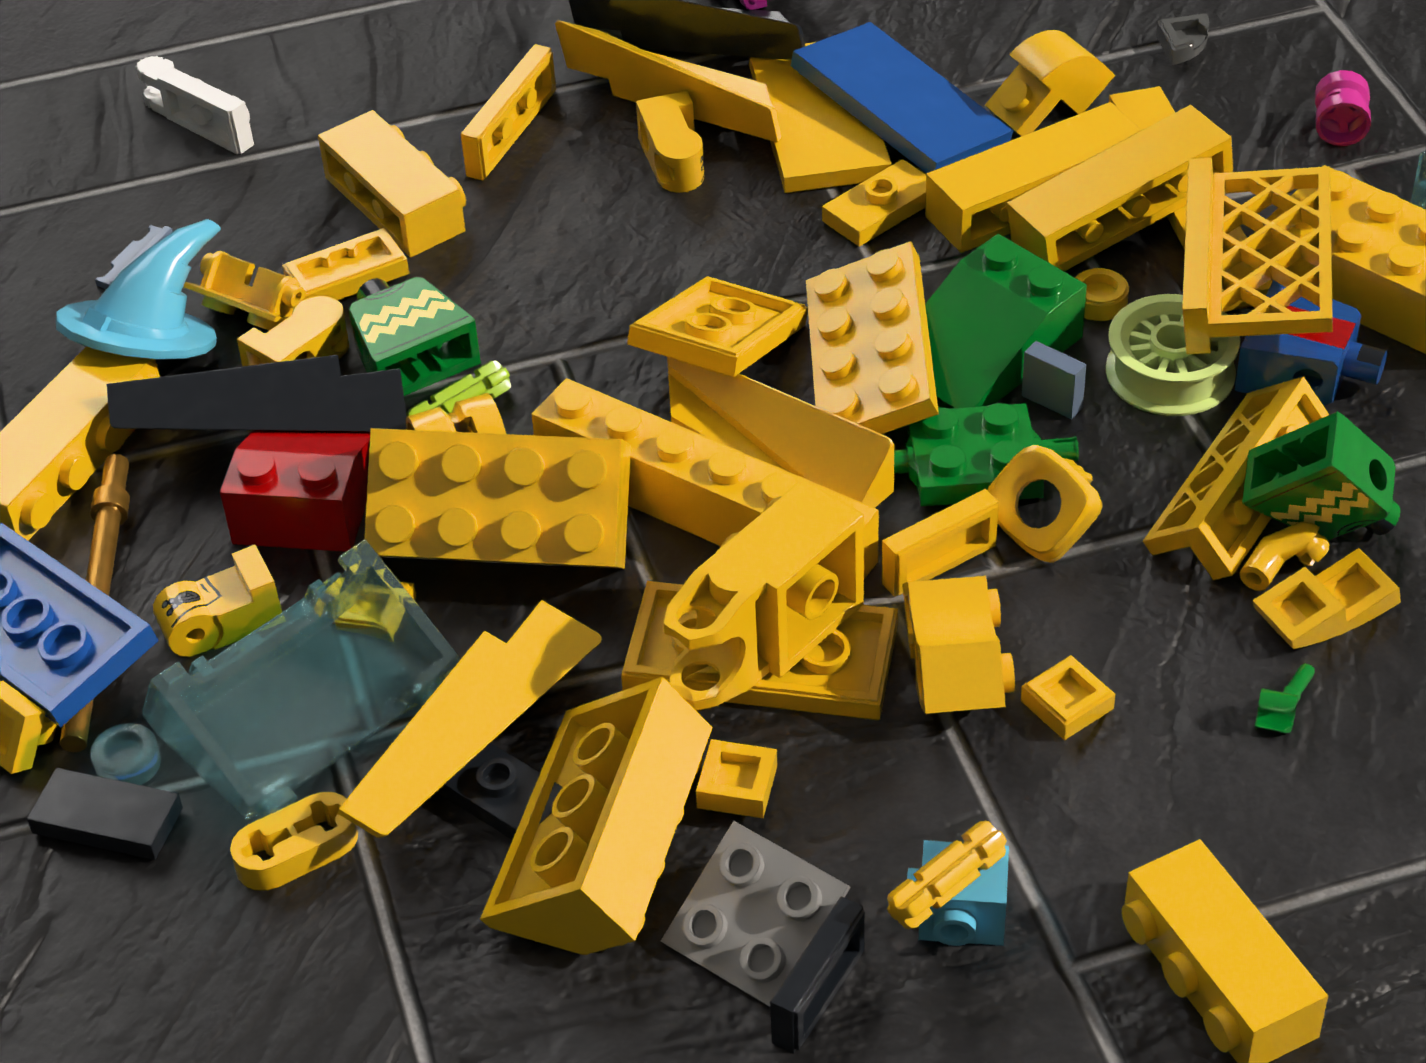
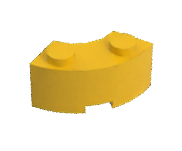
(956, 644)

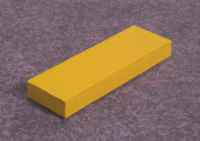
(508, 112)

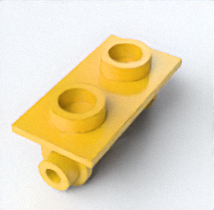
(228, 287)

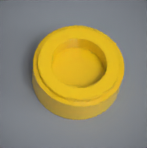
(1105, 293)

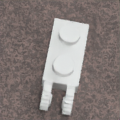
(195, 104)

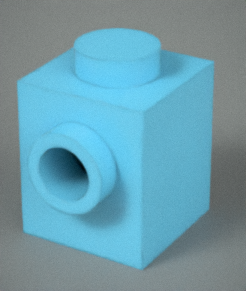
(974, 913)

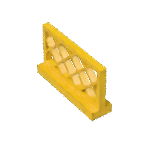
(1207, 263)

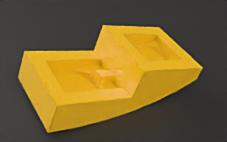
(1323, 606)

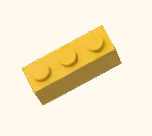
(393, 183)
(1223, 956)

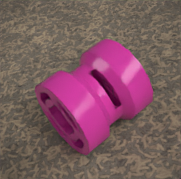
(1342, 108)

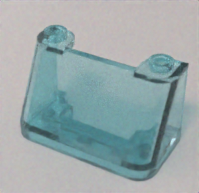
(301, 687)

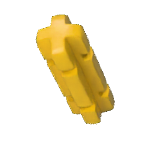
(946, 874)

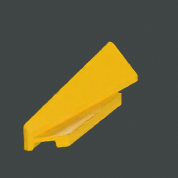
(641, 74)
(783, 431)
(466, 713)

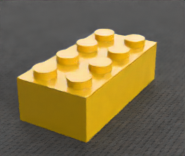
(1374, 257)
(498, 497)

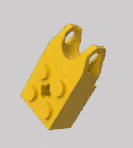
(769, 593)

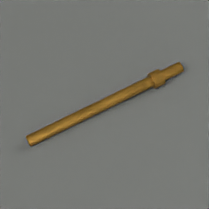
(108, 511)

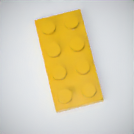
(872, 341)

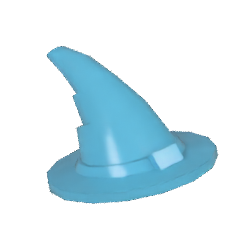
(144, 304)

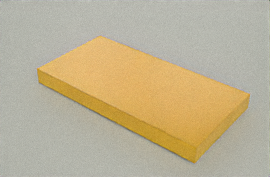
(819, 139)
(837, 677)

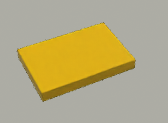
(718, 326)

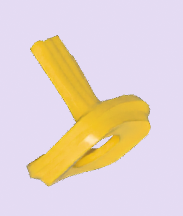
(1078, 506)

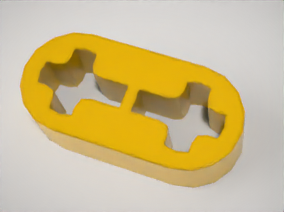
(292, 841)

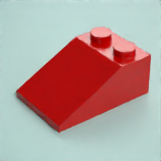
(297, 489)

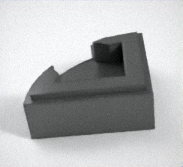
(1183, 36)

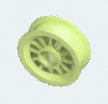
(1151, 362)

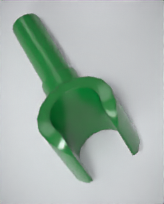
(1278, 708)

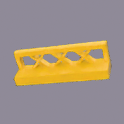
(1209, 506)

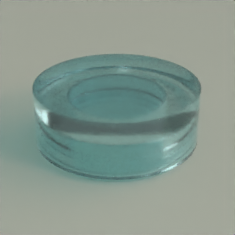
(126, 754)

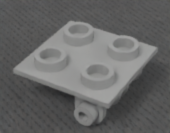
(753, 912)

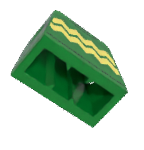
(412, 330)
(1323, 477)

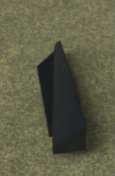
(693, 27)
(267, 396)

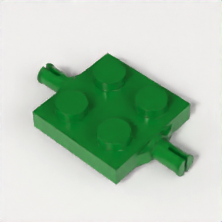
(968, 448)

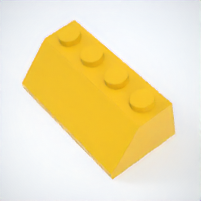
(596, 858)

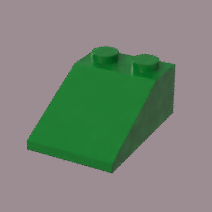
(991, 314)

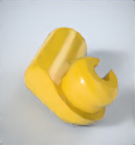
(1273, 550)

